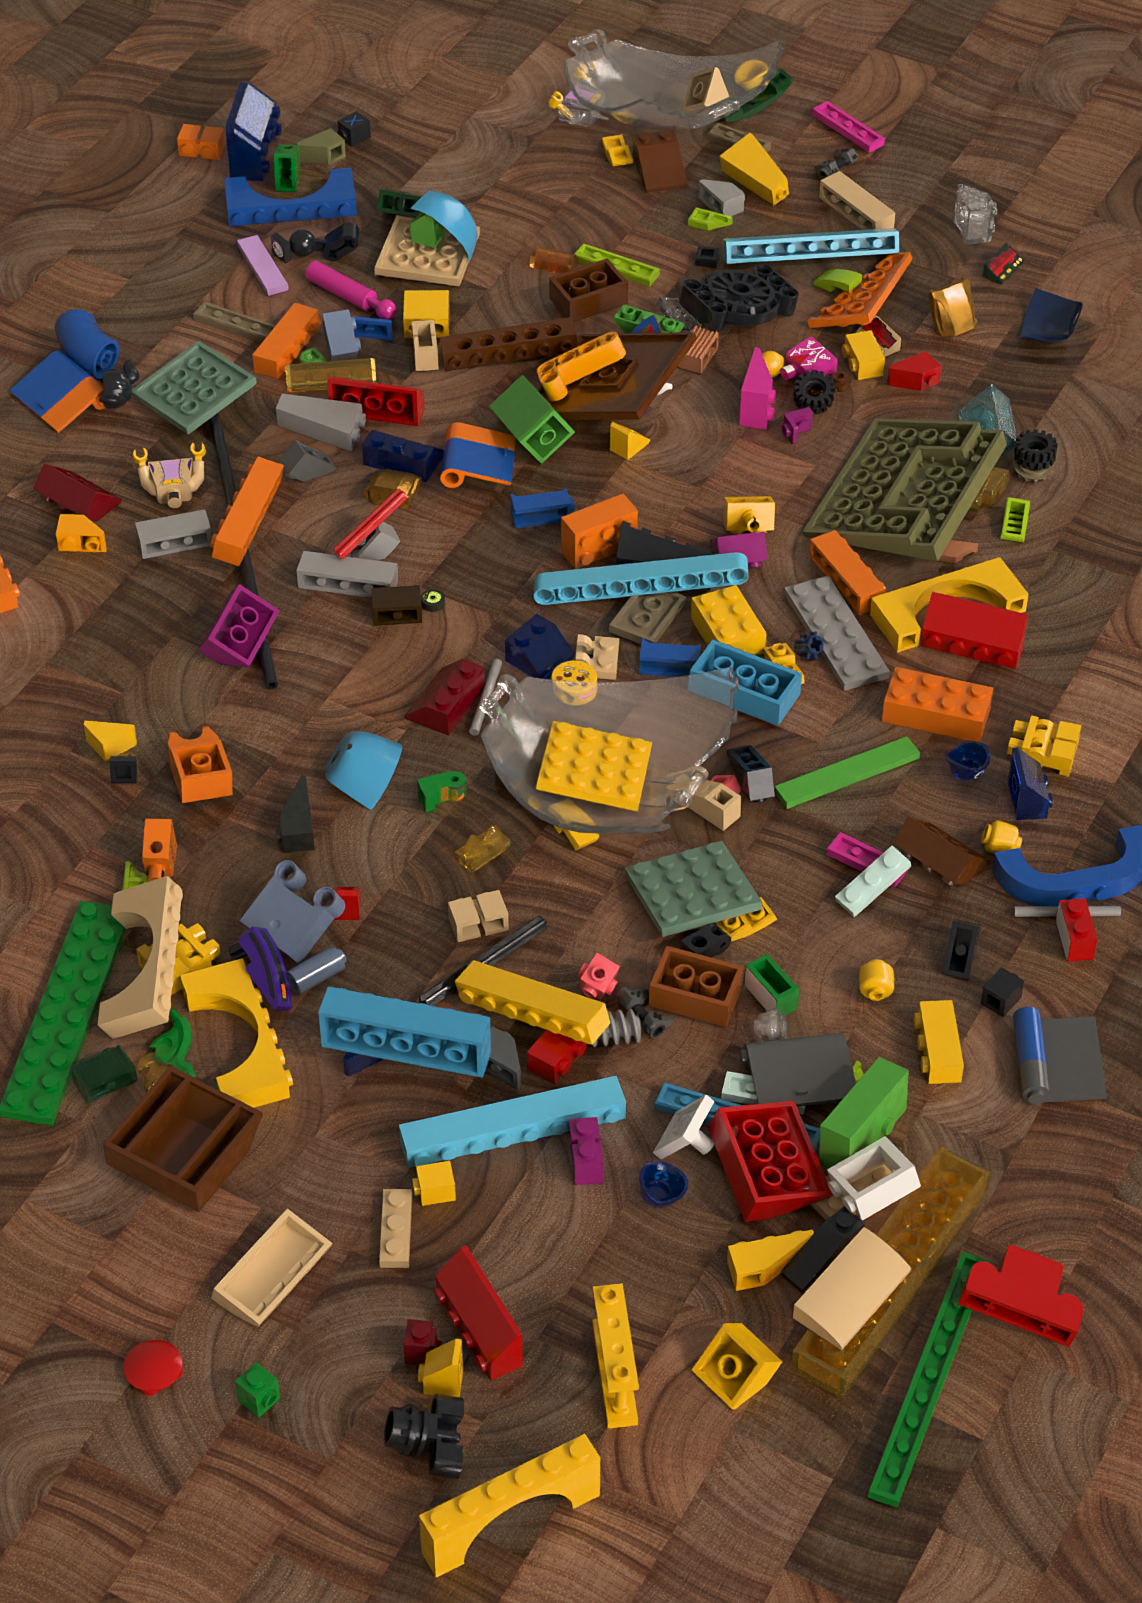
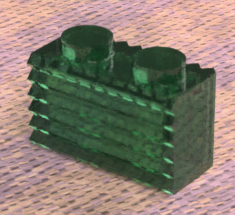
(103, 1073)

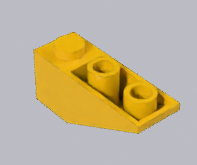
(762, 1260)

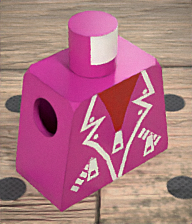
(807, 357)

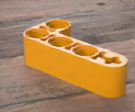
(579, 363)

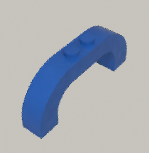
(1091, 883)

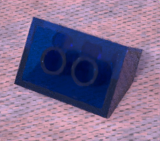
(400, 454)

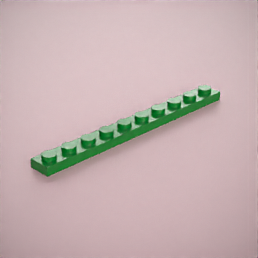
(924, 1390)

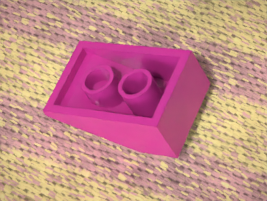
(757, 394)

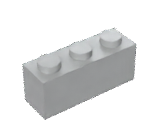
(173, 534)

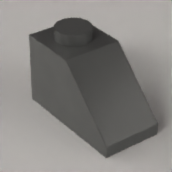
(305, 462)
(504, 1058)

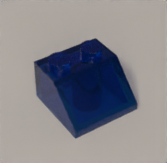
(537, 648)
(1028, 787)

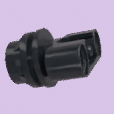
(416, 1431)

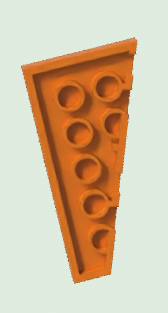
(866, 298)

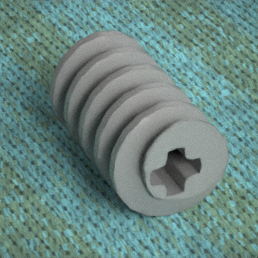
(621, 1027)

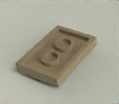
(647, 616)

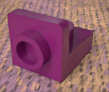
(796, 422)

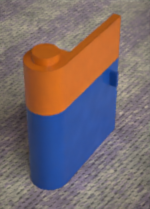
(58, 390)
(476, 454)

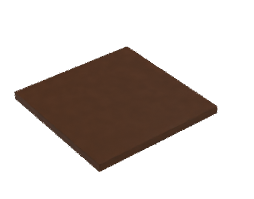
(629, 384)

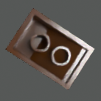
(659, 161)

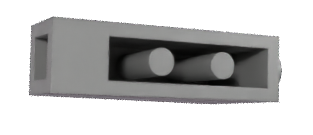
(322, 419)

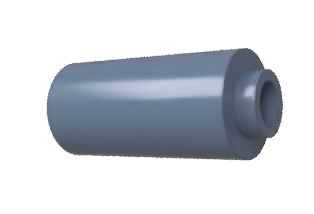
(316, 970)

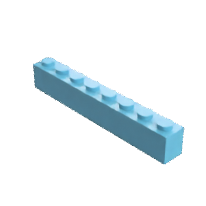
(811, 245)
(510, 1121)

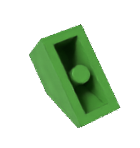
(426, 230)

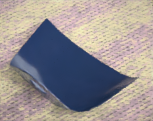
(1050, 317)

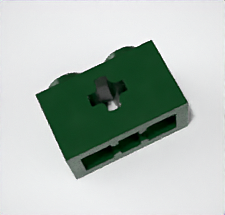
(398, 202)

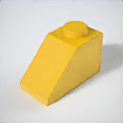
(443, 1370)

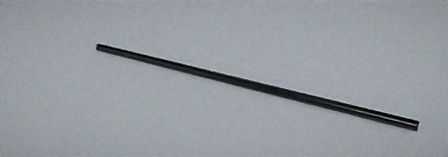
(246, 564)

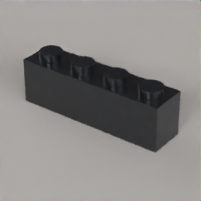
(642, 546)

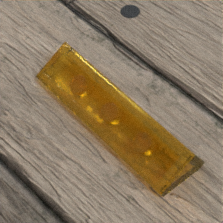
(315, 375)

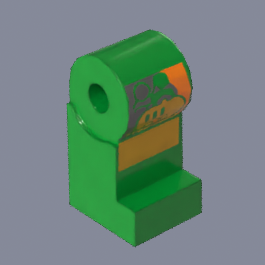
(441, 788)

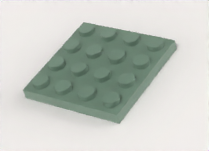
(193, 387)
(692, 888)

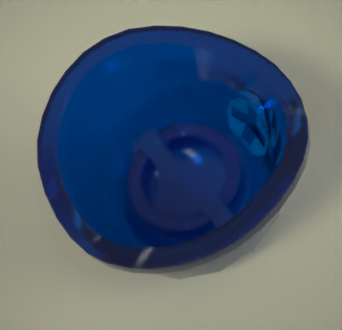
(968, 760)
(662, 1184)

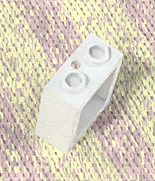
(883, 1192)

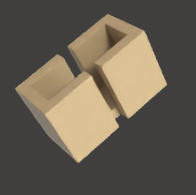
(425, 345)
(486, 908)

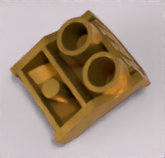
(953, 308)
(387, 481)

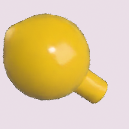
(774, 362)

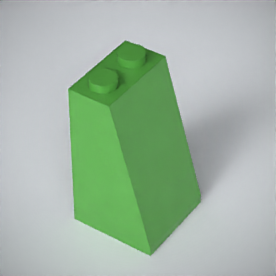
(531, 419)

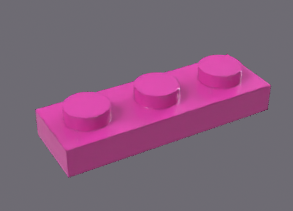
(855, 853)

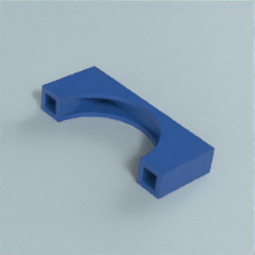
(331, 201)

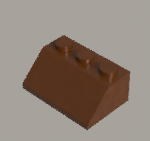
(939, 851)

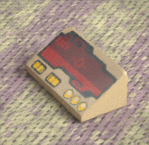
(886, 338)

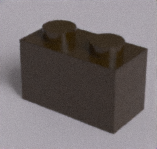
(396, 605)

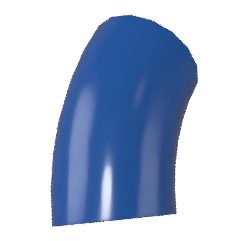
(86, 342)

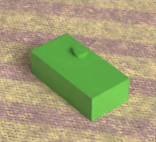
(864, 1113)

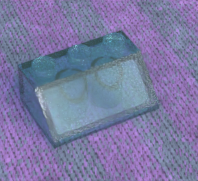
(993, 412)

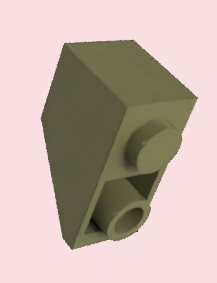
(322, 148)

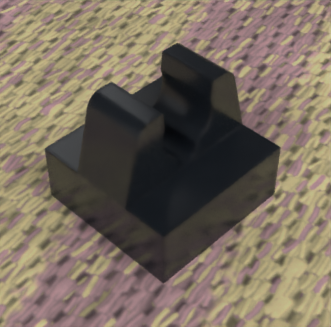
(123, 768)

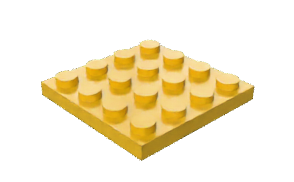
(594, 765)

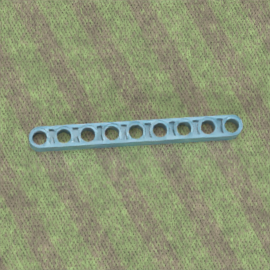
(641, 578)

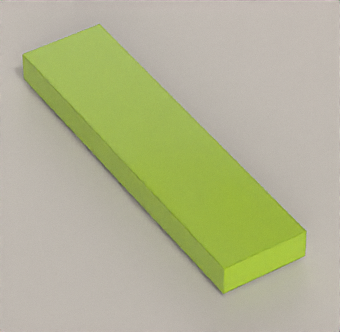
(629, 268)

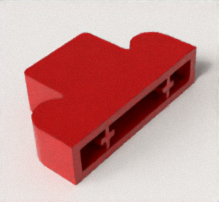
(1024, 1295)

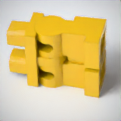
(1047, 742)
(189, 955)

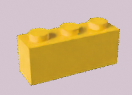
(939, 1042)

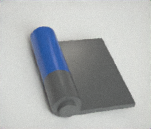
(1058, 1058)

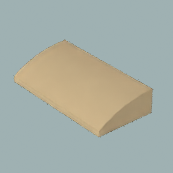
(271, 1269)
(851, 1289)

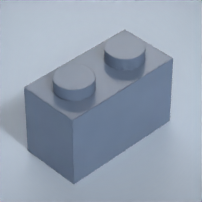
(340, 335)

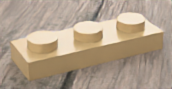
(396, 1228)

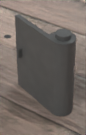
(800, 1069)

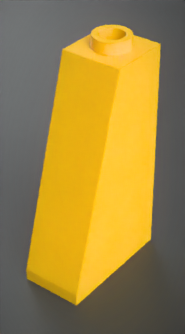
(755, 169)

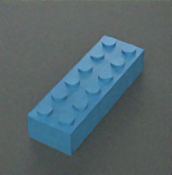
(405, 1031)

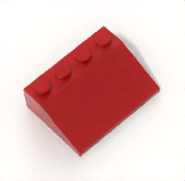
(768, 1159)

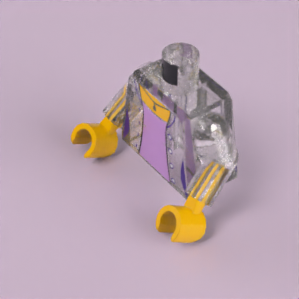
(573, 111)

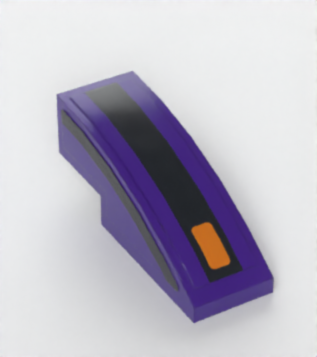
(267, 967)

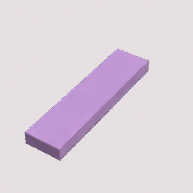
(262, 265)

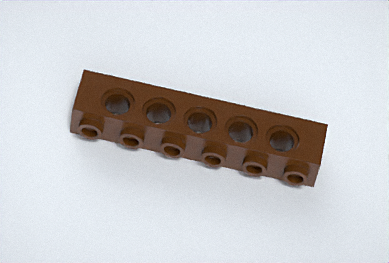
(508, 344)

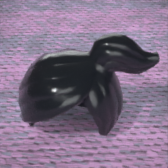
(118, 385)

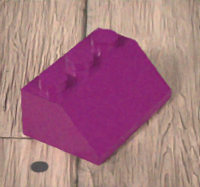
(238, 628)

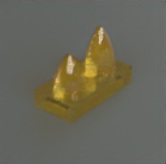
(482, 848)

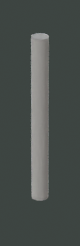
(487, 690)
(1051, 911)

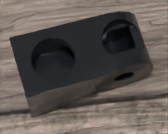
(707, 941)

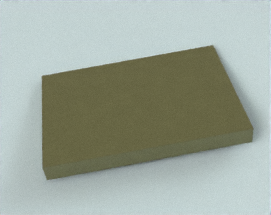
(908, 485)

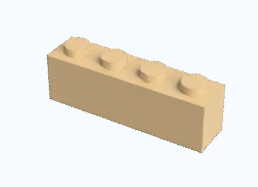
(855, 203)

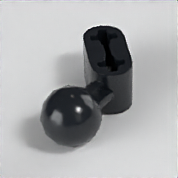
(333, 247)

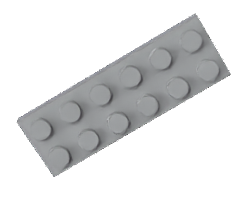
(845, 643)

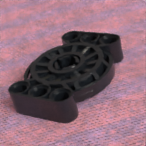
(738, 297)

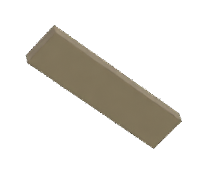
(233, 322)

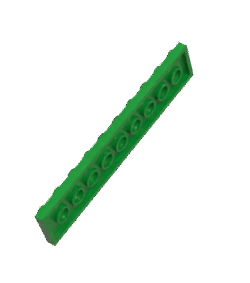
(63, 1016)

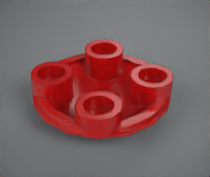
(153, 1366)

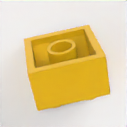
(736, 1364)

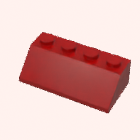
(379, 400)
(974, 630)
(479, 1315)

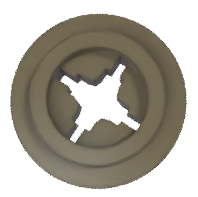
(1032, 475)

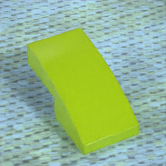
(838, 278)

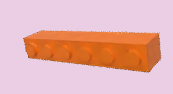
(246, 511)

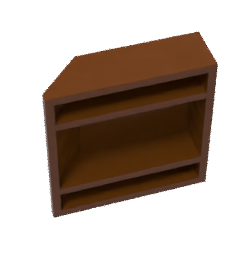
(183, 1138)

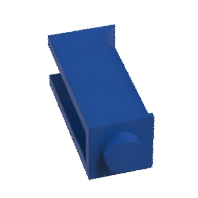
(540, 508)
(667, 659)

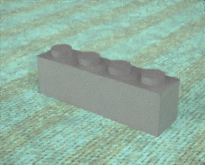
(344, 575)

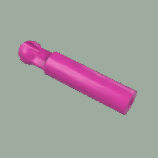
(349, 290)

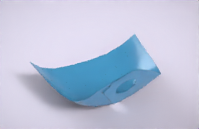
(452, 216)
(364, 768)

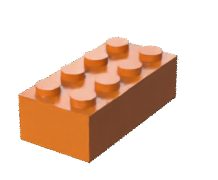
(937, 704)

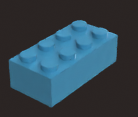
(764, 686)

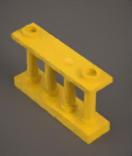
(615, 1356)

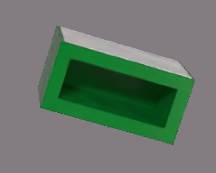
(771, 985)

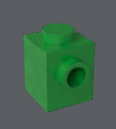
(257, 1389)

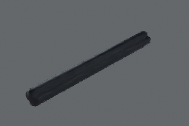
(488, 957)

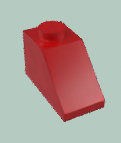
(915, 372)

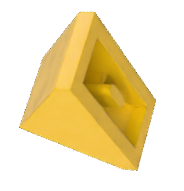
(626, 441)
(110, 738)

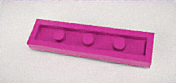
(848, 126)

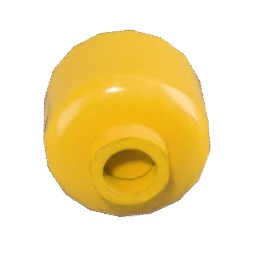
(1000, 837)
(876, 980)

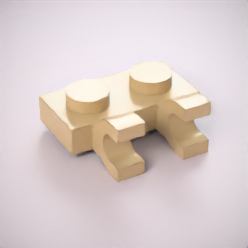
(604, 654)

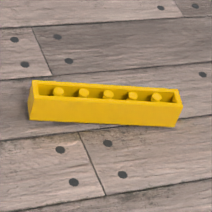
(533, 1002)

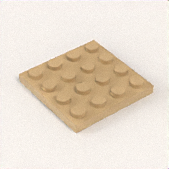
(419, 262)

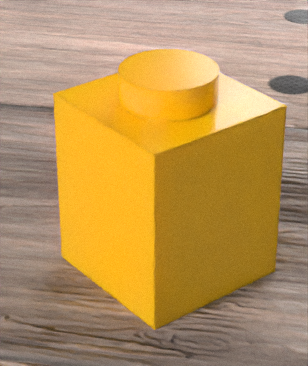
(434, 1183)

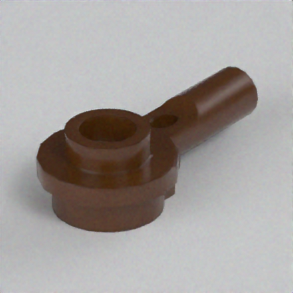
(841, 381)

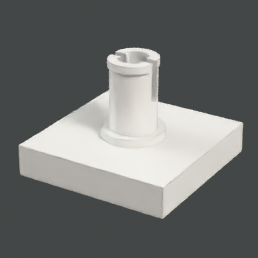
(685, 1129)

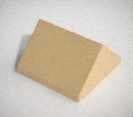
(704, 90)

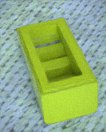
(1018, 506)

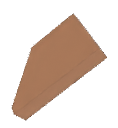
(957, 550)

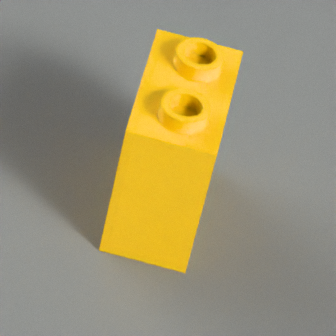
(426, 305)

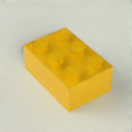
(728, 619)

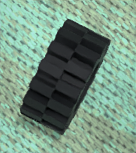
(818, 381)
(1044, 451)

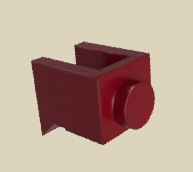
(418, 1340)

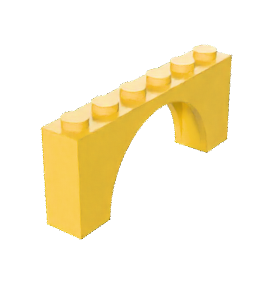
(985, 582)
(231, 990)
(452, 1526)

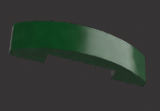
(772, 92)

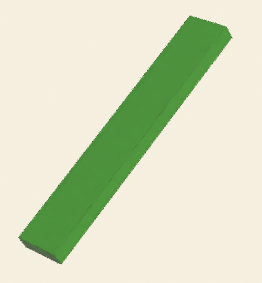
(846, 772)

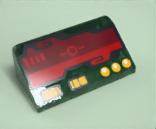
(1002, 264)

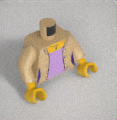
(172, 479)

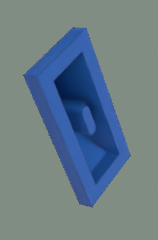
(373, 328)

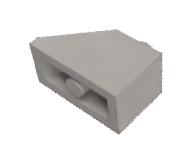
(721, 197)
(377, 544)

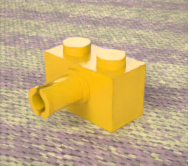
(749, 514)

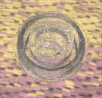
(771, 1025)

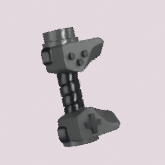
(844, 157)
(653, 1022)

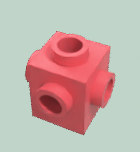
(598, 977)

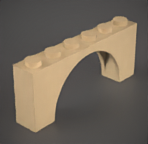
(148, 997)

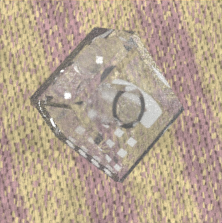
(974, 214)

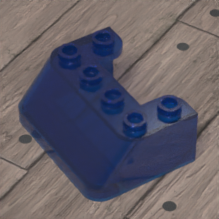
(249, 130)

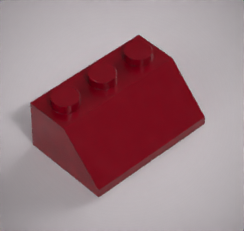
(74, 493)
(448, 696)

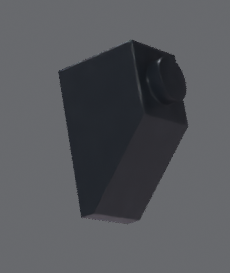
(961, 948)

